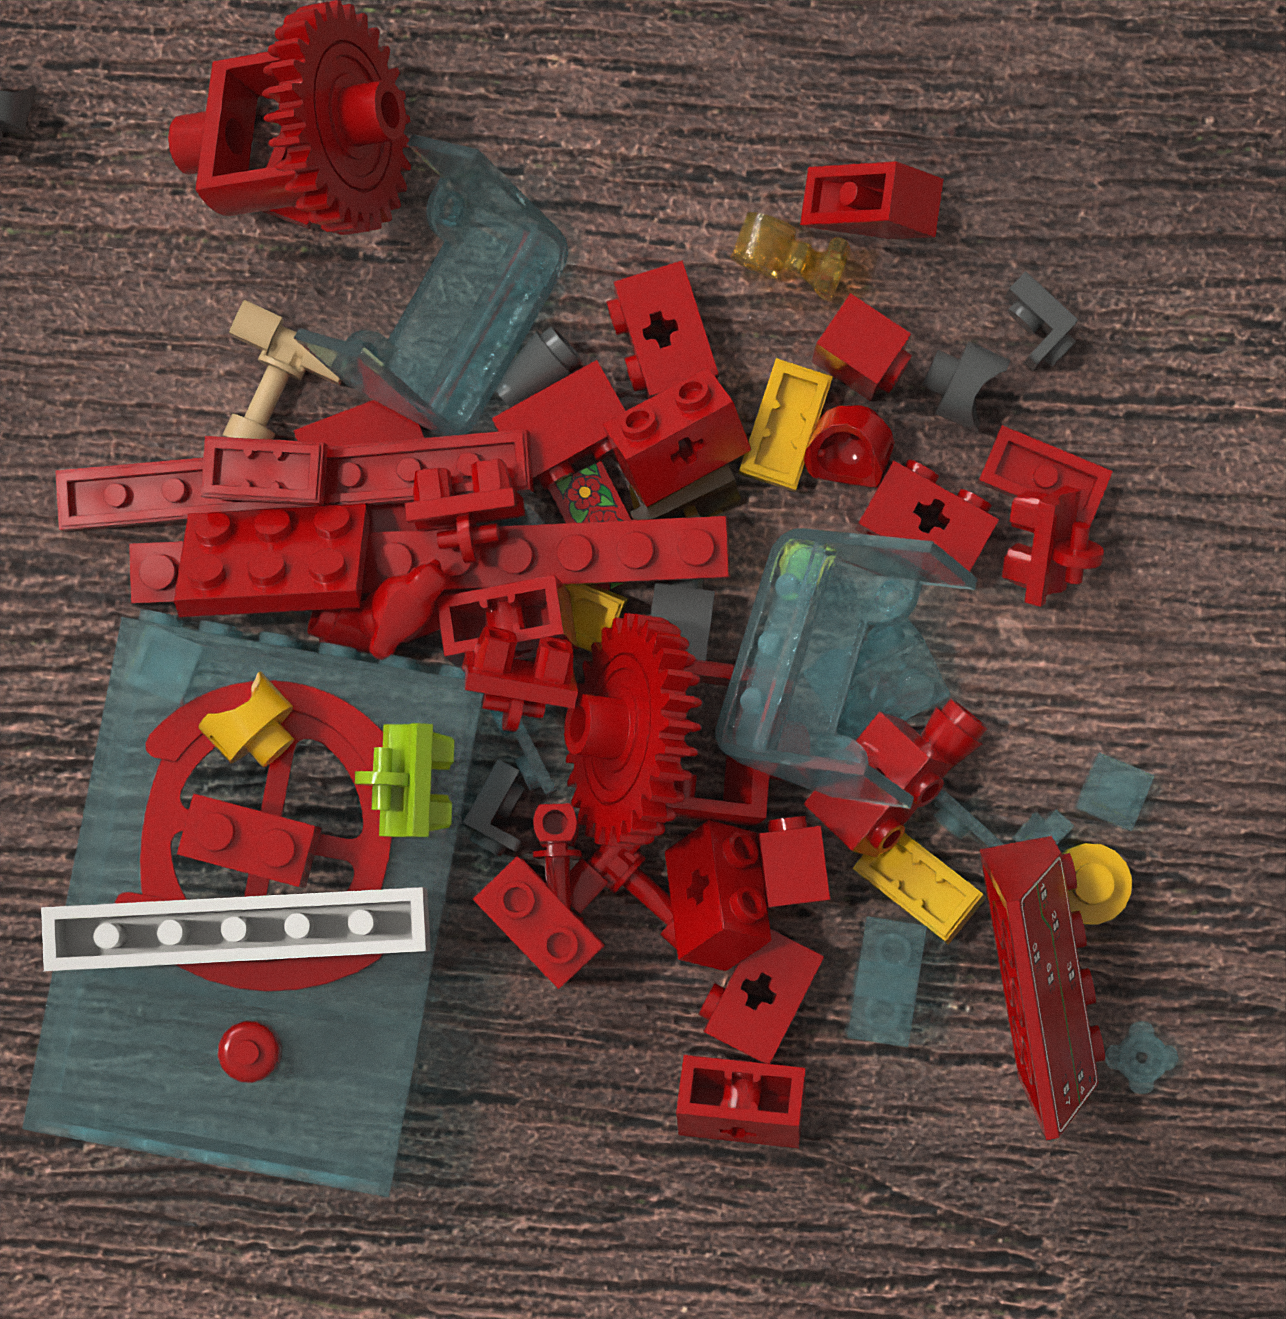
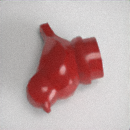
(400, 608)

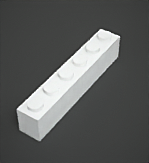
(235, 929)

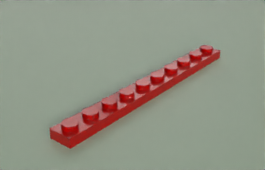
(571, 551)

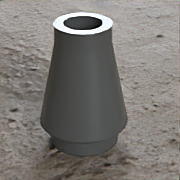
(537, 366)

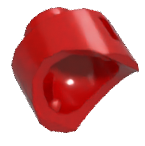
(850, 446)

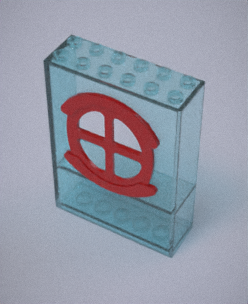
(136, 1048)

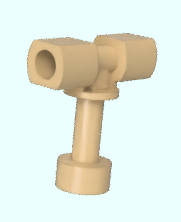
(283, 360)

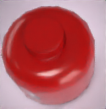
(250, 1051)

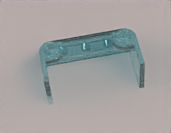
(469, 307)
(805, 648)

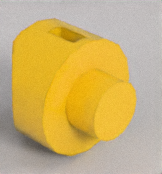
(252, 726)
(1102, 883)

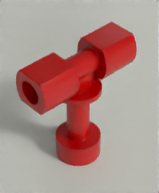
(557, 832)
(619, 868)

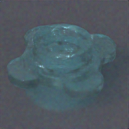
(1141, 1075)

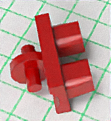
(437, 507)
(1059, 544)
(520, 685)

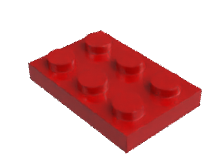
(272, 560)

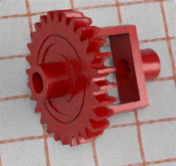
(336, 119)
(632, 735)

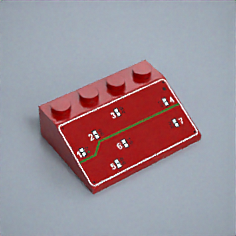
(1043, 977)

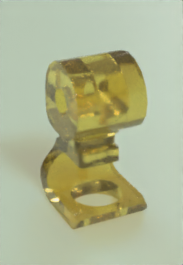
(771, 248)

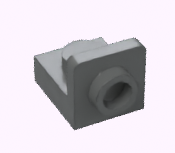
(1037, 309)
(497, 797)

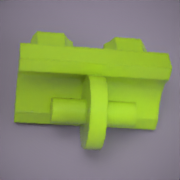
(404, 780)

